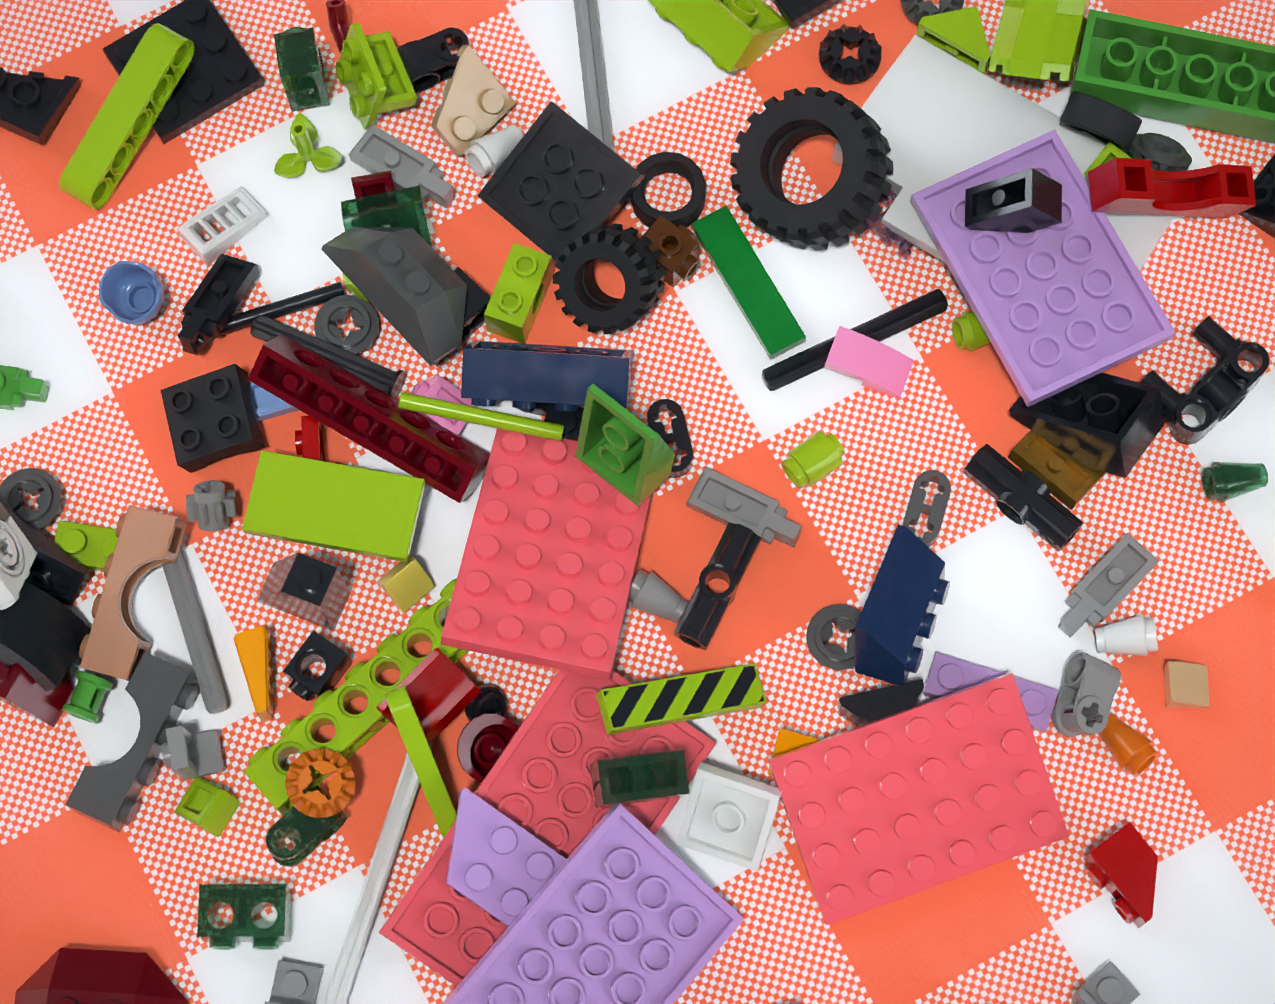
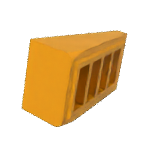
(255, 656)

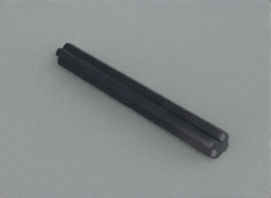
(876, 328)

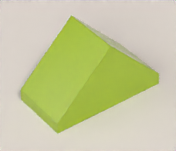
(959, 35)

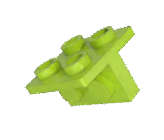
(373, 75)

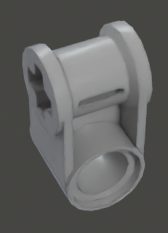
(1089, 692)

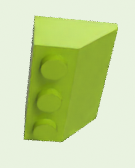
(728, 30)

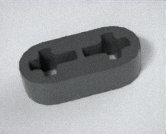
(935, 512)

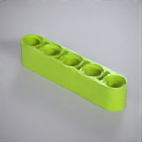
(126, 116)

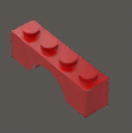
(1136, 188)

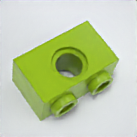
(519, 293)

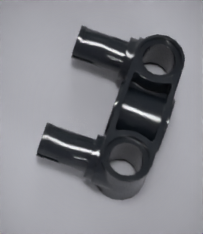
(1218, 390)

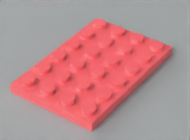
(545, 560)
(918, 798)

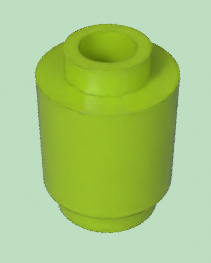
(813, 459)

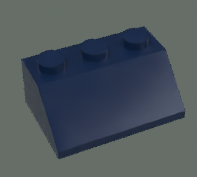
(900, 610)

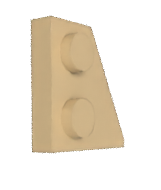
(470, 103)

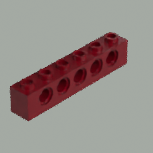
(369, 417)

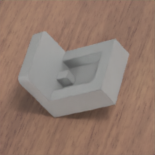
(192, 754)

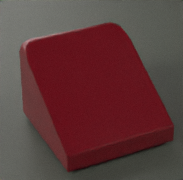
(372, 184)

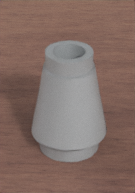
(655, 597)

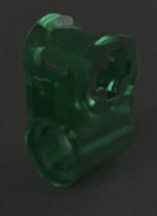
(304, 831)

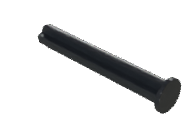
(370, 372)

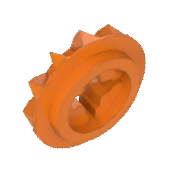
(314, 803)

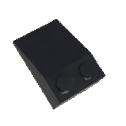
(1098, 421)

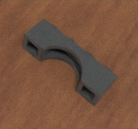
(111, 790)

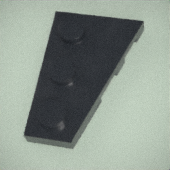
(34, 102)

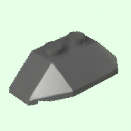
(405, 285)

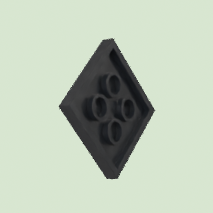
(215, 76)
(559, 182)

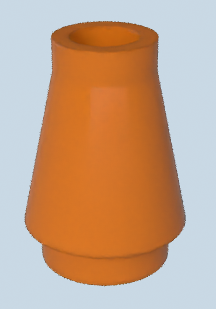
(1128, 747)

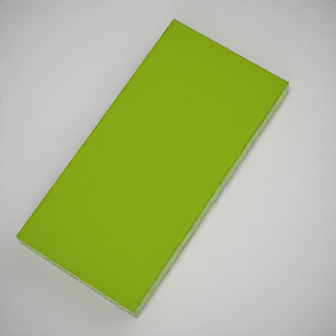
(334, 506)

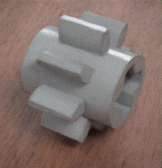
(211, 505)

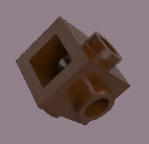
(677, 250)

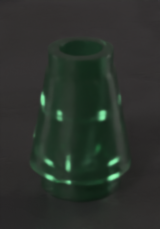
(1232, 479)

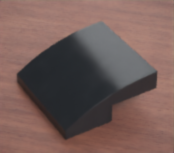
(40, 636)

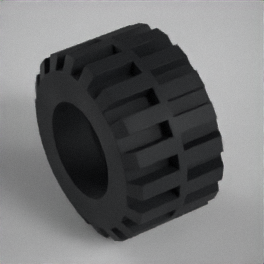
(581, 291)

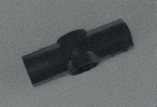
(1023, 497)
(707, 608)

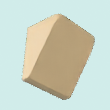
(1186, 685)

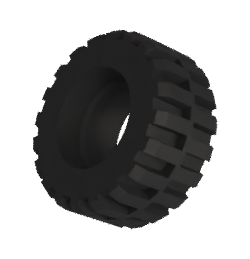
(771, 141)

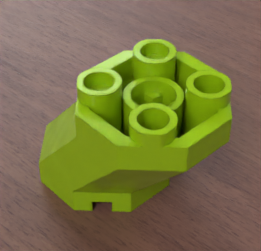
(1039, 38)

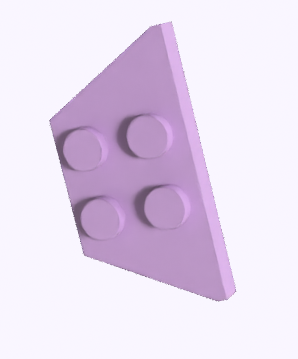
(496, 860)

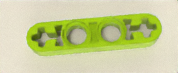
(422, 758)

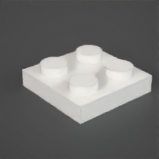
(729, 816)

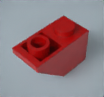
(1128, 872)

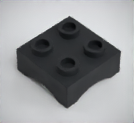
(211, 418)

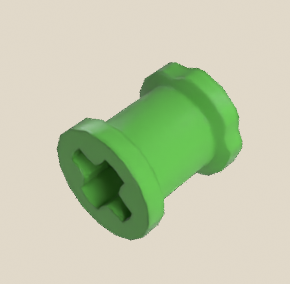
(87, 697)

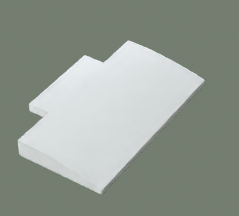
(953, 117)

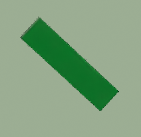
(748, 282)

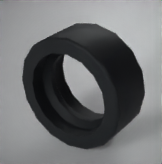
(1101, 120)
(673, 164)

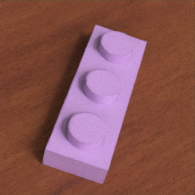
(952, 675)

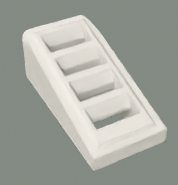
(219, 243)

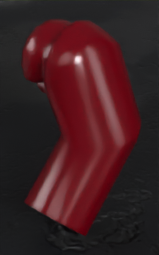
(338, 21)

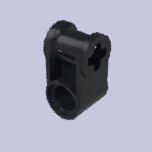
(429, 58)

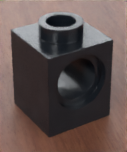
(313, 650)

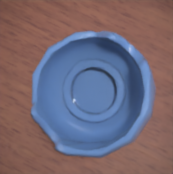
(131, 292)

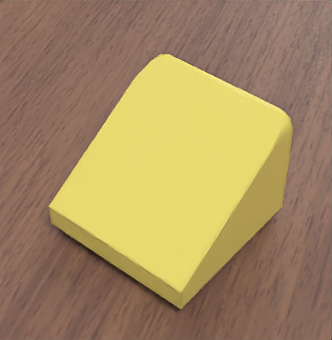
(406, 583)

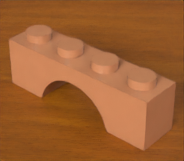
(143, 543)

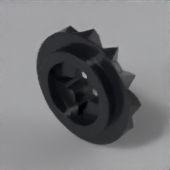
(849, 69)

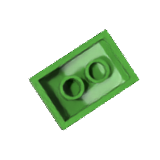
(622, 447)

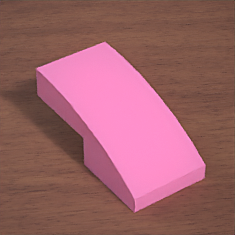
(869, 361)

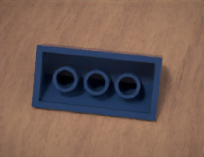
(543, 374)

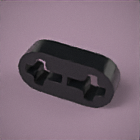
(678, 436)

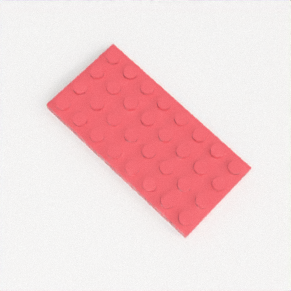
(548, 791)

